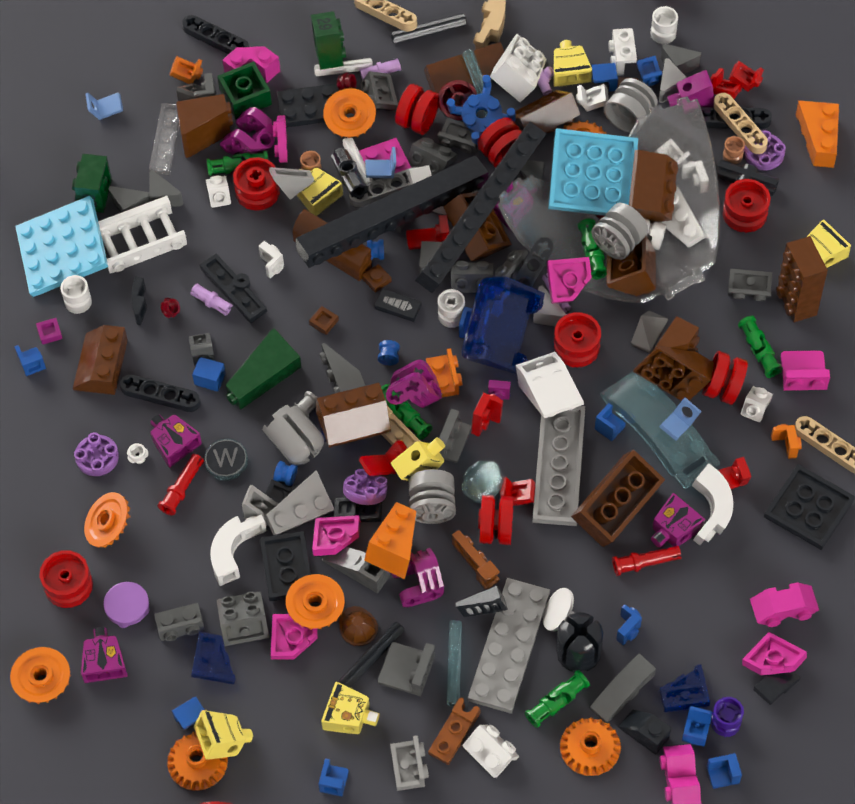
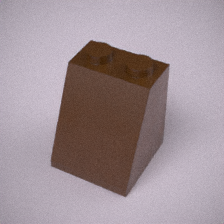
(203, 122)

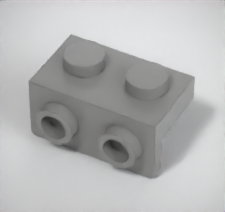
(408, 764)

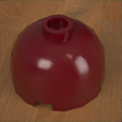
(457, 90)

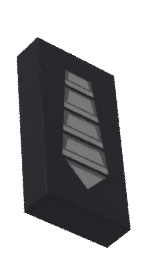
(398, 305)

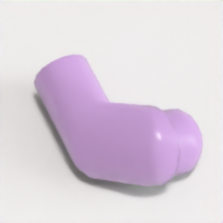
(544, 79)

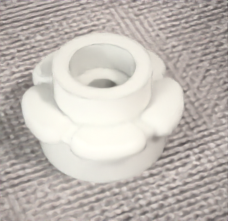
(133, 450)

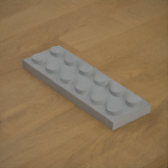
(559, 467)
(509, 646)

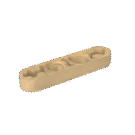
(403, 20)
(738, 124)
(829, 447)

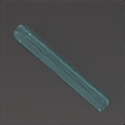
(474, 71)
(454, 662)

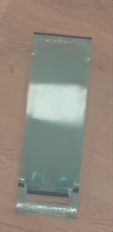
(645, 410)

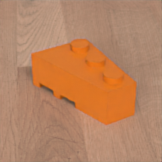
(820, 130)
(393, 541)

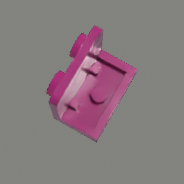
(804, 370)

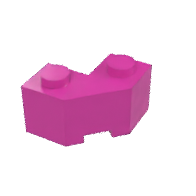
(265, 60)
(774, 606)
(680, 775)

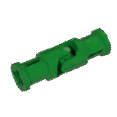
(230, 164)
(592, 250)
(760, 346)
(409, 416)
(557, 699)

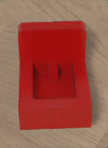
(746, 76)
(724, 86)
(522, 491)

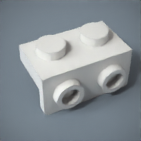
(623, 49)
(490, 749)

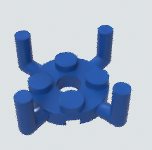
(480, 102)

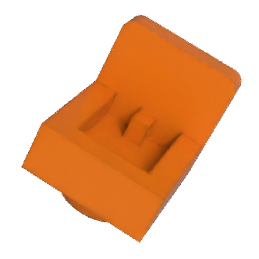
(186, 70)
(788, 434)

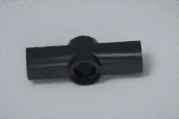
(733, 172)
(349, 173)

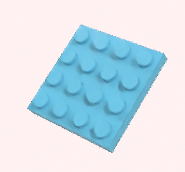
(590, 171)
(61, 246)

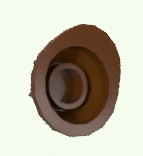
(358, 626)

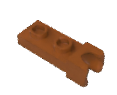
(485, 571)
(453, 732)

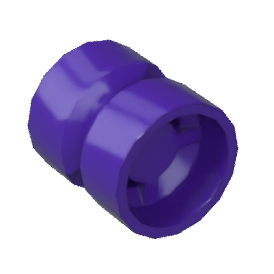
(727, 716)

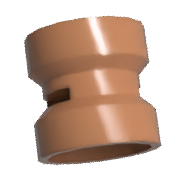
(733, 149)
(310, 160)

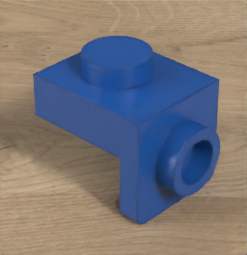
(649, 71)
(630, 628)
(697, 726)

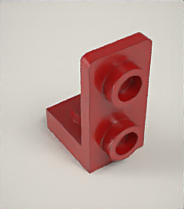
(436, 234)
(381, 464)
(737, 474)

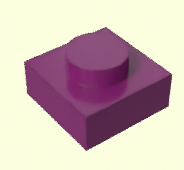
(49, 331)
(500, 389)

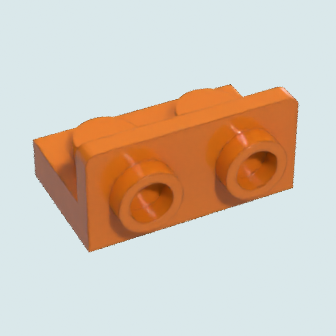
(445, 371)

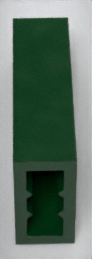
(263, 370)

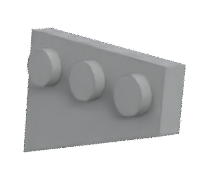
(300, 506)

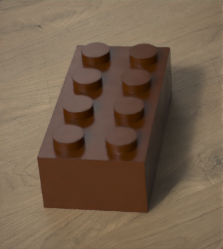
(801, 279)
(618, 498)

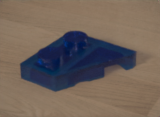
(211, 660)
(686, 692)

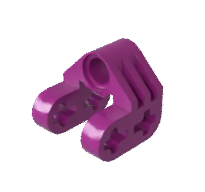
(241, 142)
(419, 388)
(429, 577)

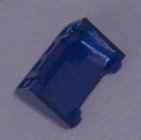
(500, 322)

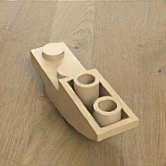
(492, 24)

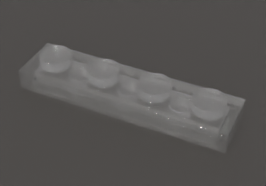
(165, 140)

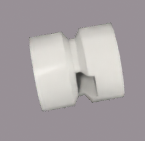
(664, 25)
(656, 233)
(76, 294)
(450, 307)

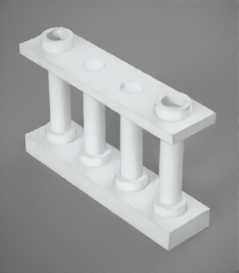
(135, 217)

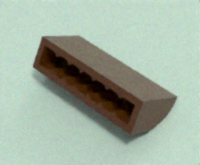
(455, 67)
(352, 262)

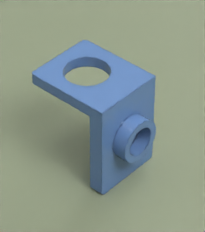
(104, 107)
(381, 168)
(677, 422)

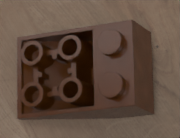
(676, 371)

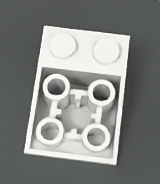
(519, 68)
(548, 385)

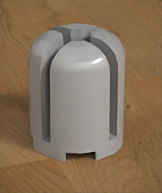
(294, 435)

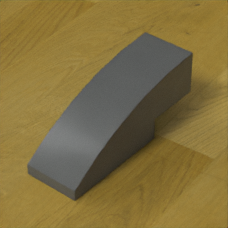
(623, 688)

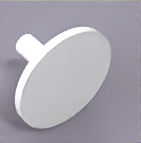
(558, 608)

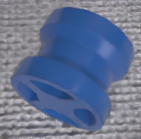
(377, 249)
(388, 352)
(285, 473)

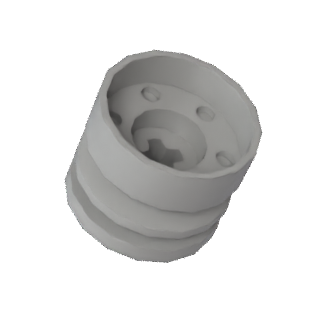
(628, 103)
(620, 231)
(432, 496)

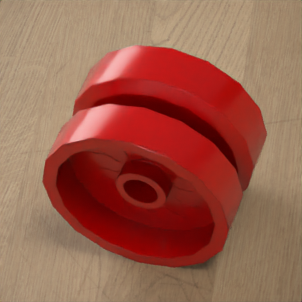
(417, 109)
(498, 139)
(255, 185)
(746, 205)
(577, 339)
(726, 378)
(494, 519)
(66, 579)

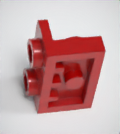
(487, 409)

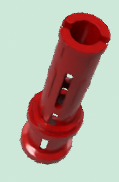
(176, 492)
(637, 561)

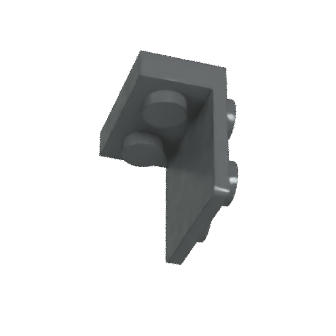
(242, 618)
(407, 668)

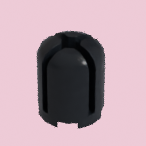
(579, 642)

